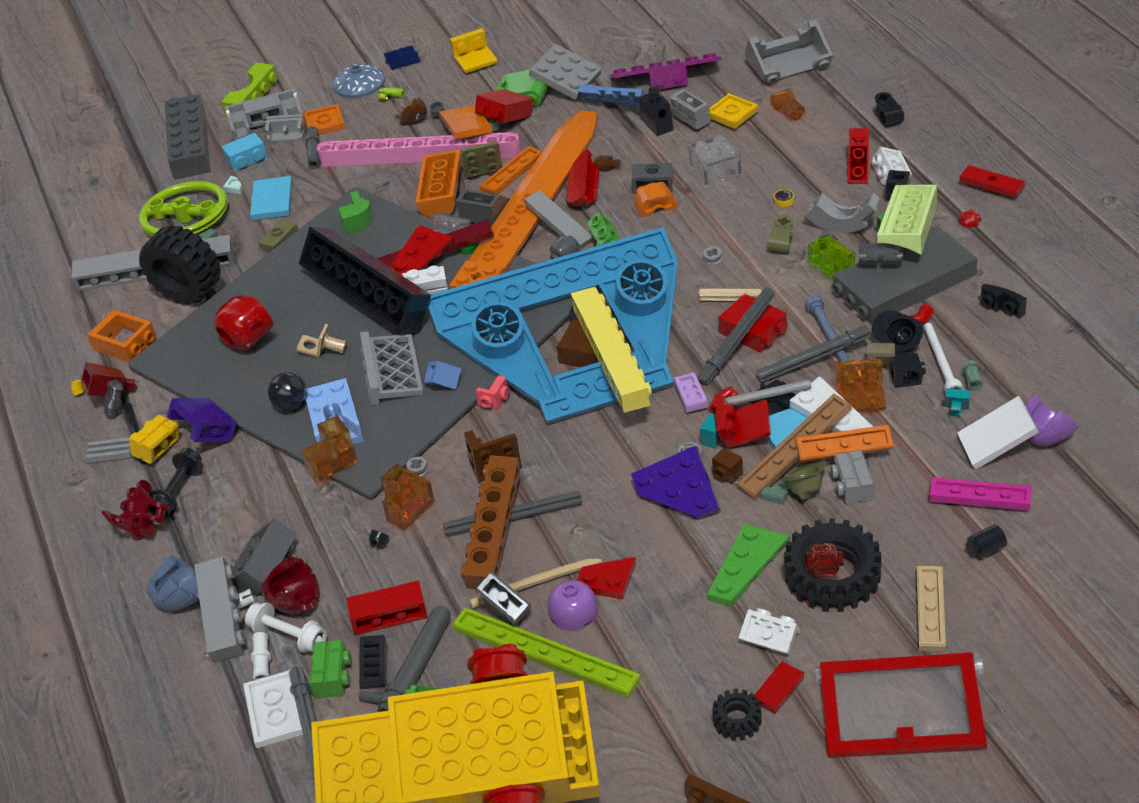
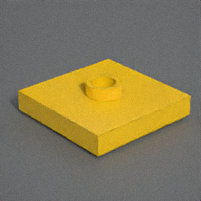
(732, 110)

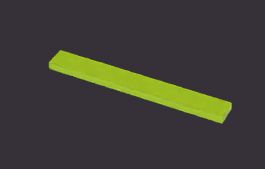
(548, 653)

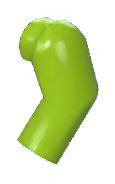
(391, 92)

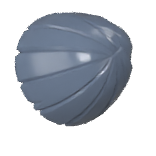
(173, 585)

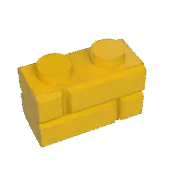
(154, 438)

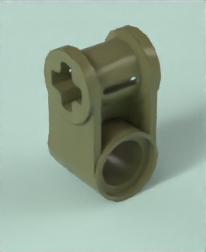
(781, 235)

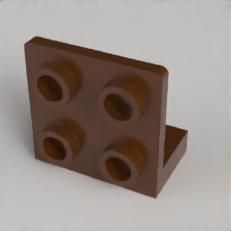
(480, 452)

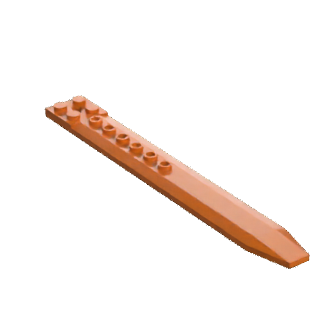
(516, 219)

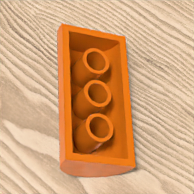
(438, 183)

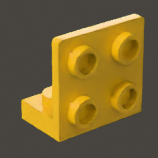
(471, 51)

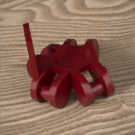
(137, 509)

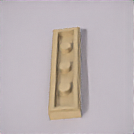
(931, 609)

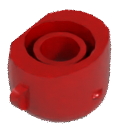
(242, 322)

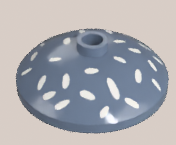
(358, 81)

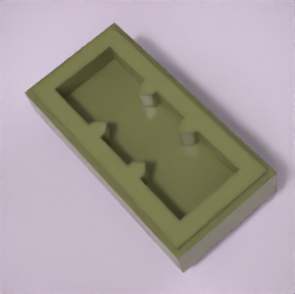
(277, 235)

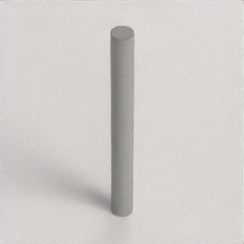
(770, 392)

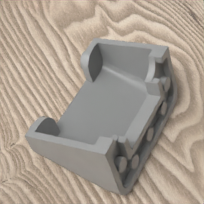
(790, 54)

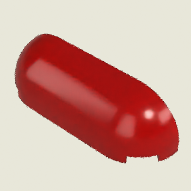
(583, 180)

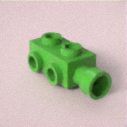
(602, 229)

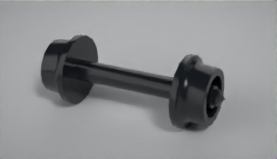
(185, 462)

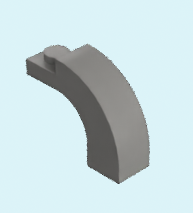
(840, 218)

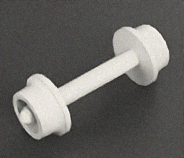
(261, 617)

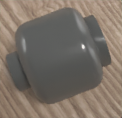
(564, 246)

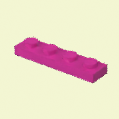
(980, 493)

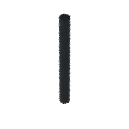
(133, 425)

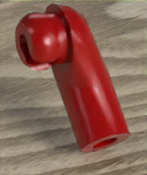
(924, 313)

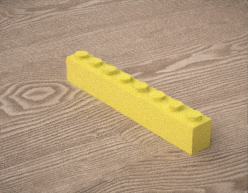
(611, 350)

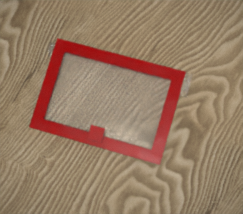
(902, 704)

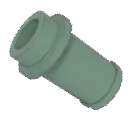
(971, 371)

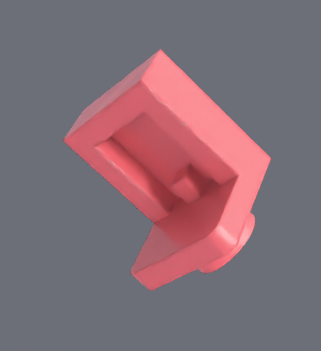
(495, 395)

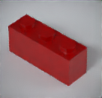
(386, 607)

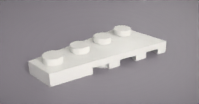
(810, 399)

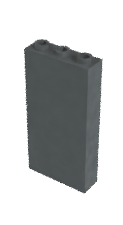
(897, 287)

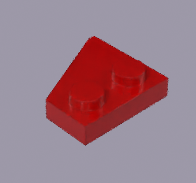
(609, 578)

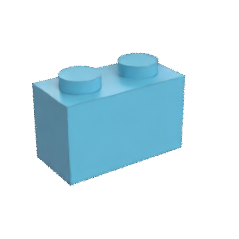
(244, 152)

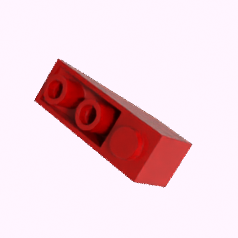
(858, 156)

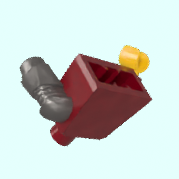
(105, 382)

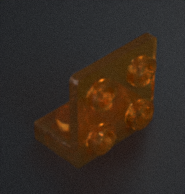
(861, 384)

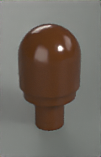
(606, 162)

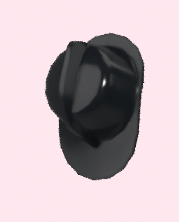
(897, 329)

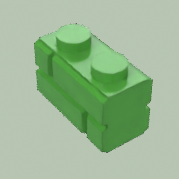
(329, 669)

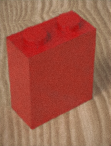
(503, 105)
(765, 329)

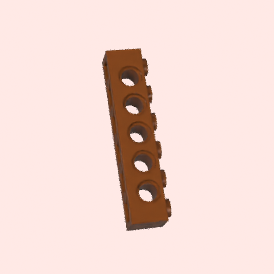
(506, 472)

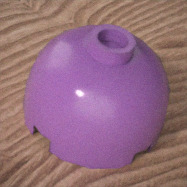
(572, 605)

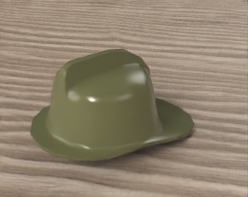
(806, 478)

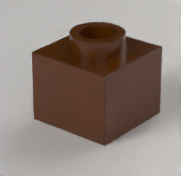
(727, 466)

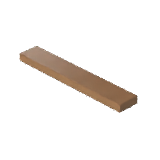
(786, 454)

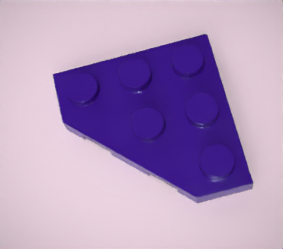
(678, 484)

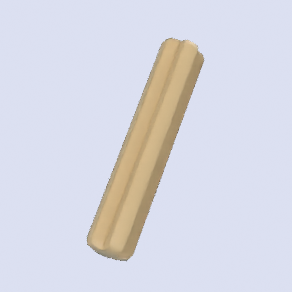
(726, 294)

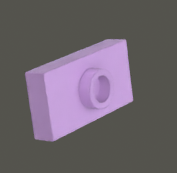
(690, 392)

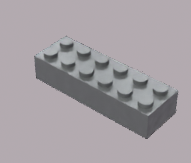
(187, 136)

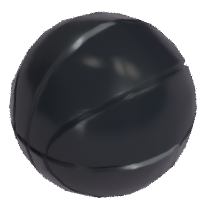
(287, 391)

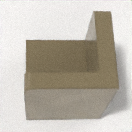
(881, 351)

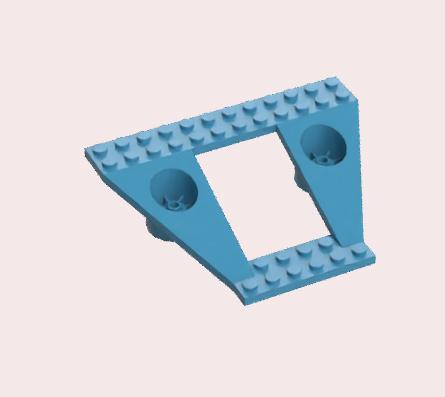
(494, 305)

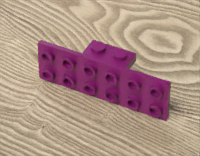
(667, 75)

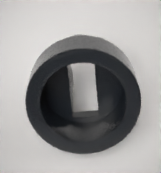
(378, 538)

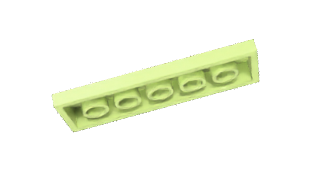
(909, 216)

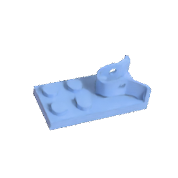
(332, 400)

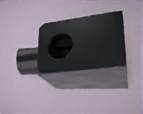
(656, 112)

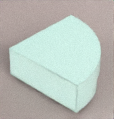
(233, 186)

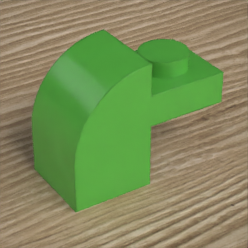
(356, 215)

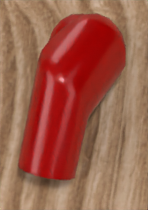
(726, 392)

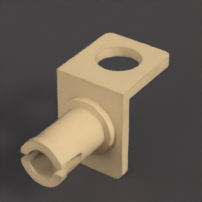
(323, 342)

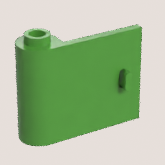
(525, 85)

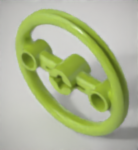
(182, 206)

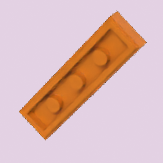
(511, 171)
(828, 444)

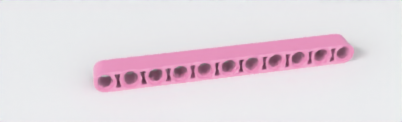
(407, 149)

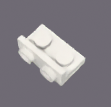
(888, 159)
(768, 631)

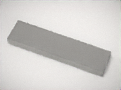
(557, 218)

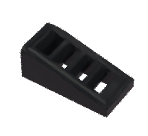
(372, 646)

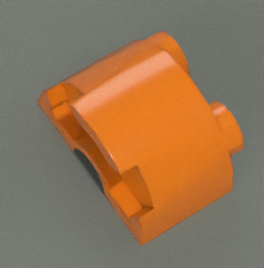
(652, 197)

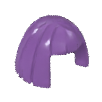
(1051, 425)

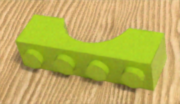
(261, 79)

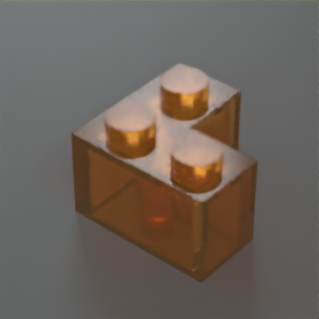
(332, 453)
(405, 496)

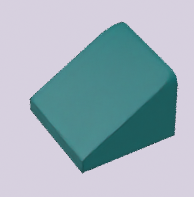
(708, 432)

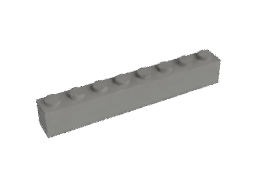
(125, 266)

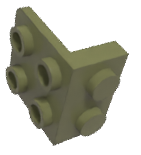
(481, 159)

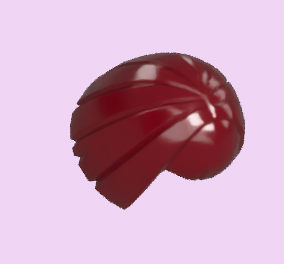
(291, 587)

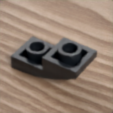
(1002, 298)

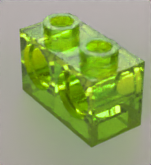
(830, 255)

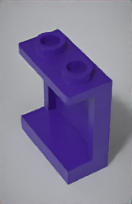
(207, 418)

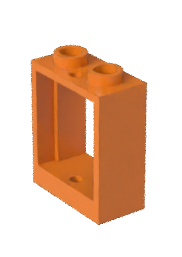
(102, 335)

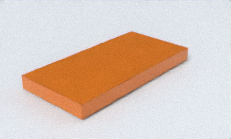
(464, 122)

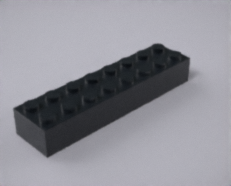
(364, 280)

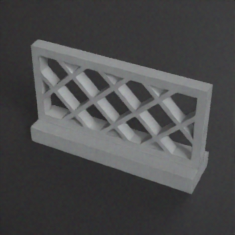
(374, 367)

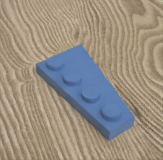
(614, 95)

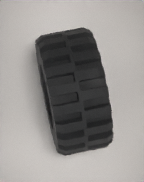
(179, 264)

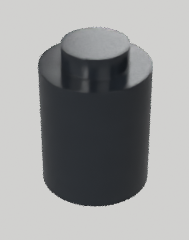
(986, 542)

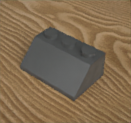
(261, 555)

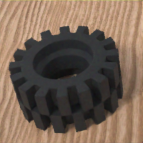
(741, 726)

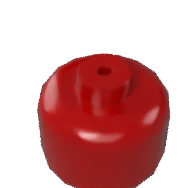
(970, 218)

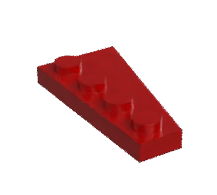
(420, 250)

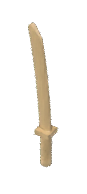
(542, 577)

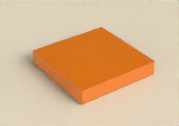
(325, 119)

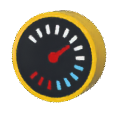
(784, 198)

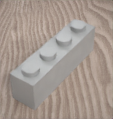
(219, 609)

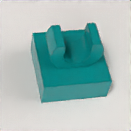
(957, 400)

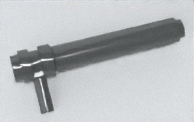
(414, 661)

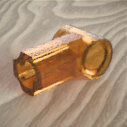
(786, 102)

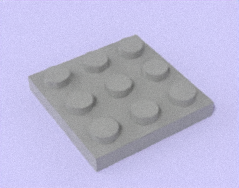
(564, 71)

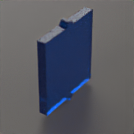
(401, 57)

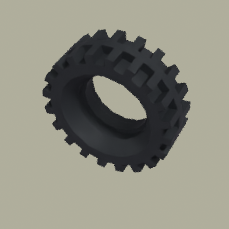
(834, 593)

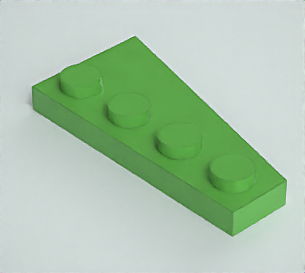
(744, 562)

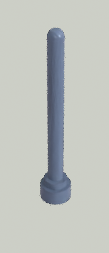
(815, 306)

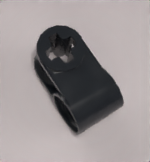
(888, 109)

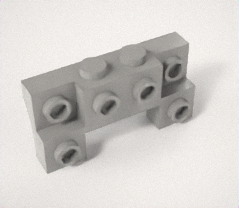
(255, 111)

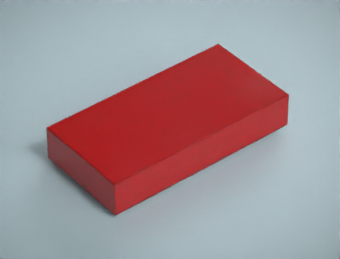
(779, 687)

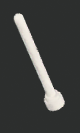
(951, 382)

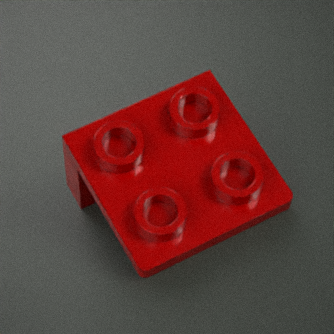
(742, 424)

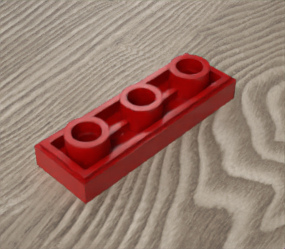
(992, 181)

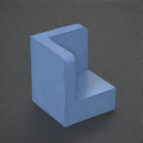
(442, 374)

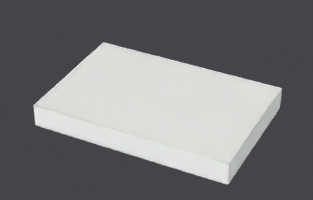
(997, 432)
(272, 709)

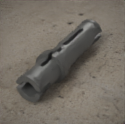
(311, 142)

